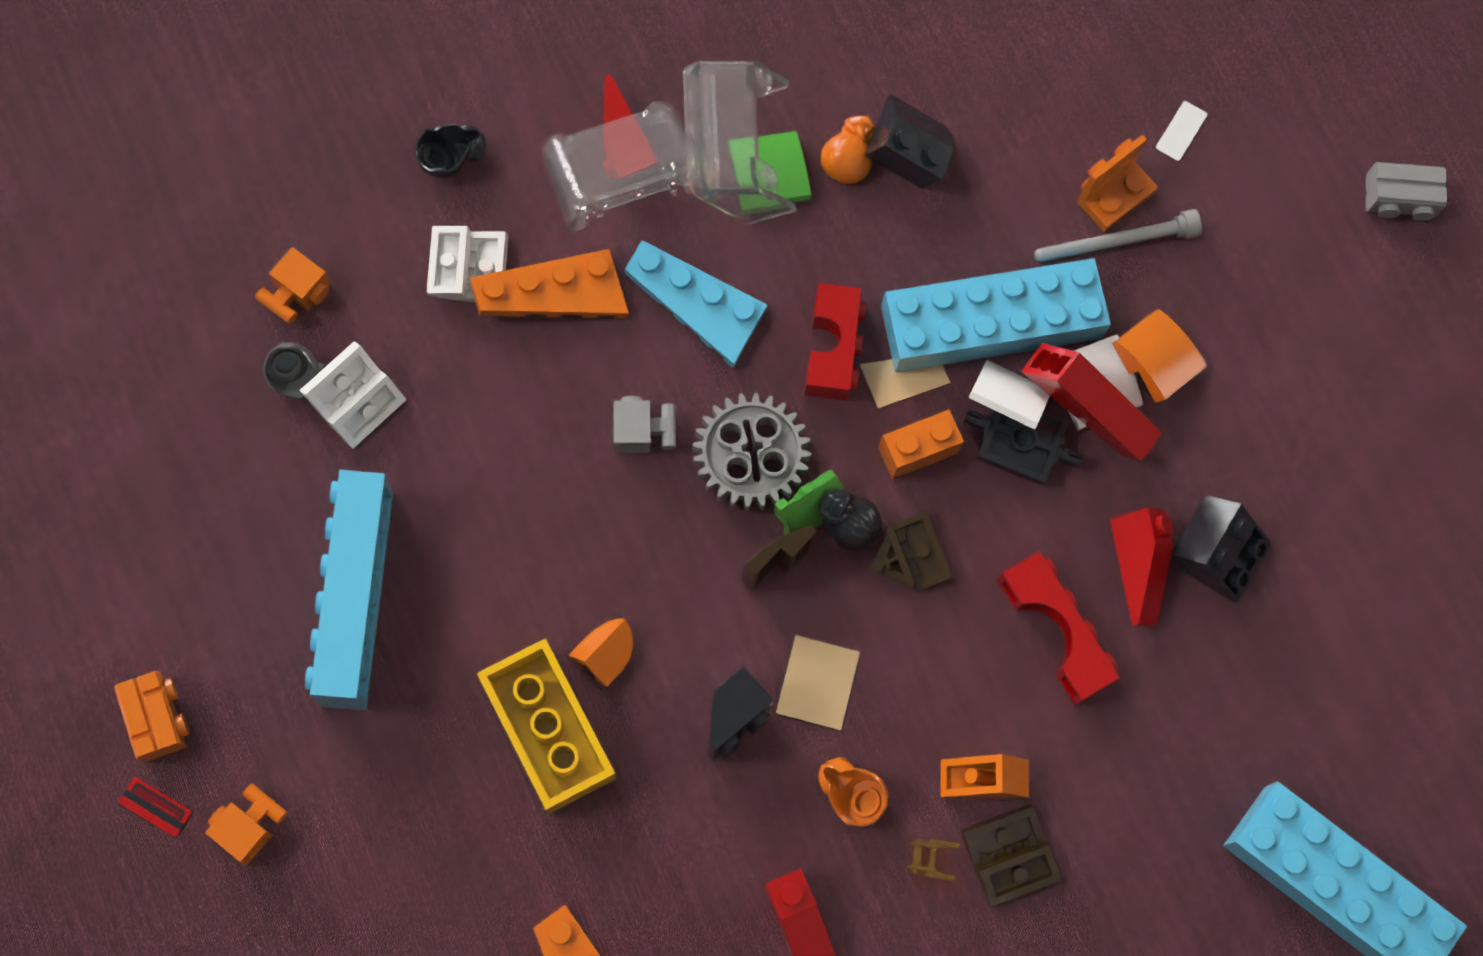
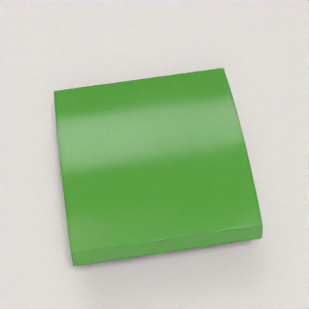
(786, 157)

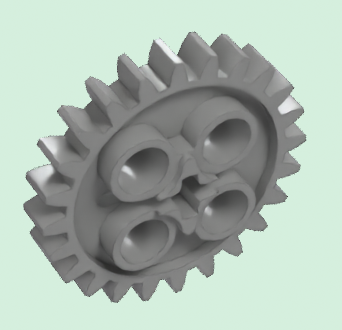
(720, 456)

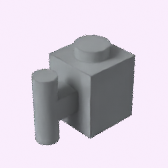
(635, 426)

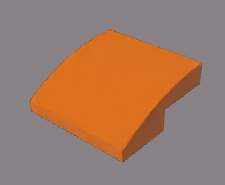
(1160, 354)

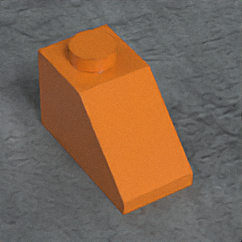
(985, 777)

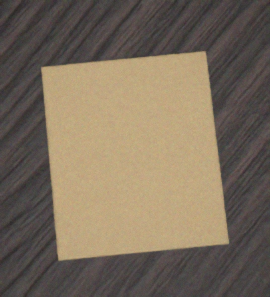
(892, 387)
(818, 682)

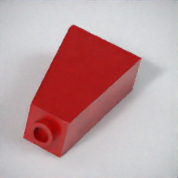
(1092, 400)

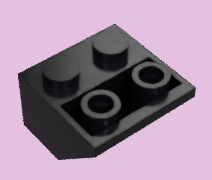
(1222, 547)
(736, 708)

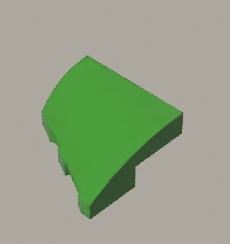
(804, 507)

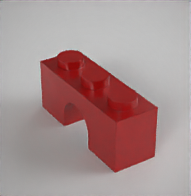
(832, 372)

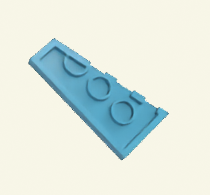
(707, 305)

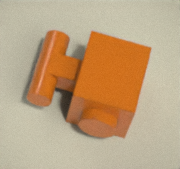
(296, 281)
(240, 830)

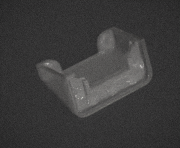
(617, 162)

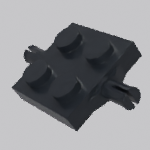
(1022, 449)

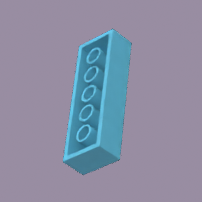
(994, 315)
(350, 591)
(1340, 879)

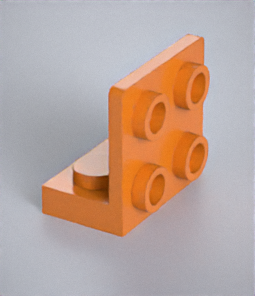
(1116, 185)

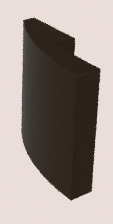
(783, 552)
(1010, 855)

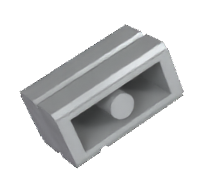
(1406, 190)

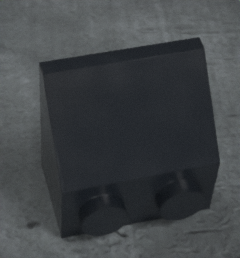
(910, 143)

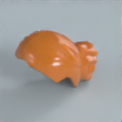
(844, 154)
(853, 792)

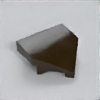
(913, 554)

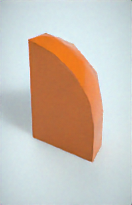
(605, 650)

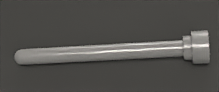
(1186, 224)

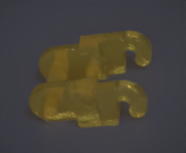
(930, 872)

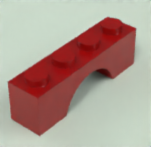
(1035, 587)

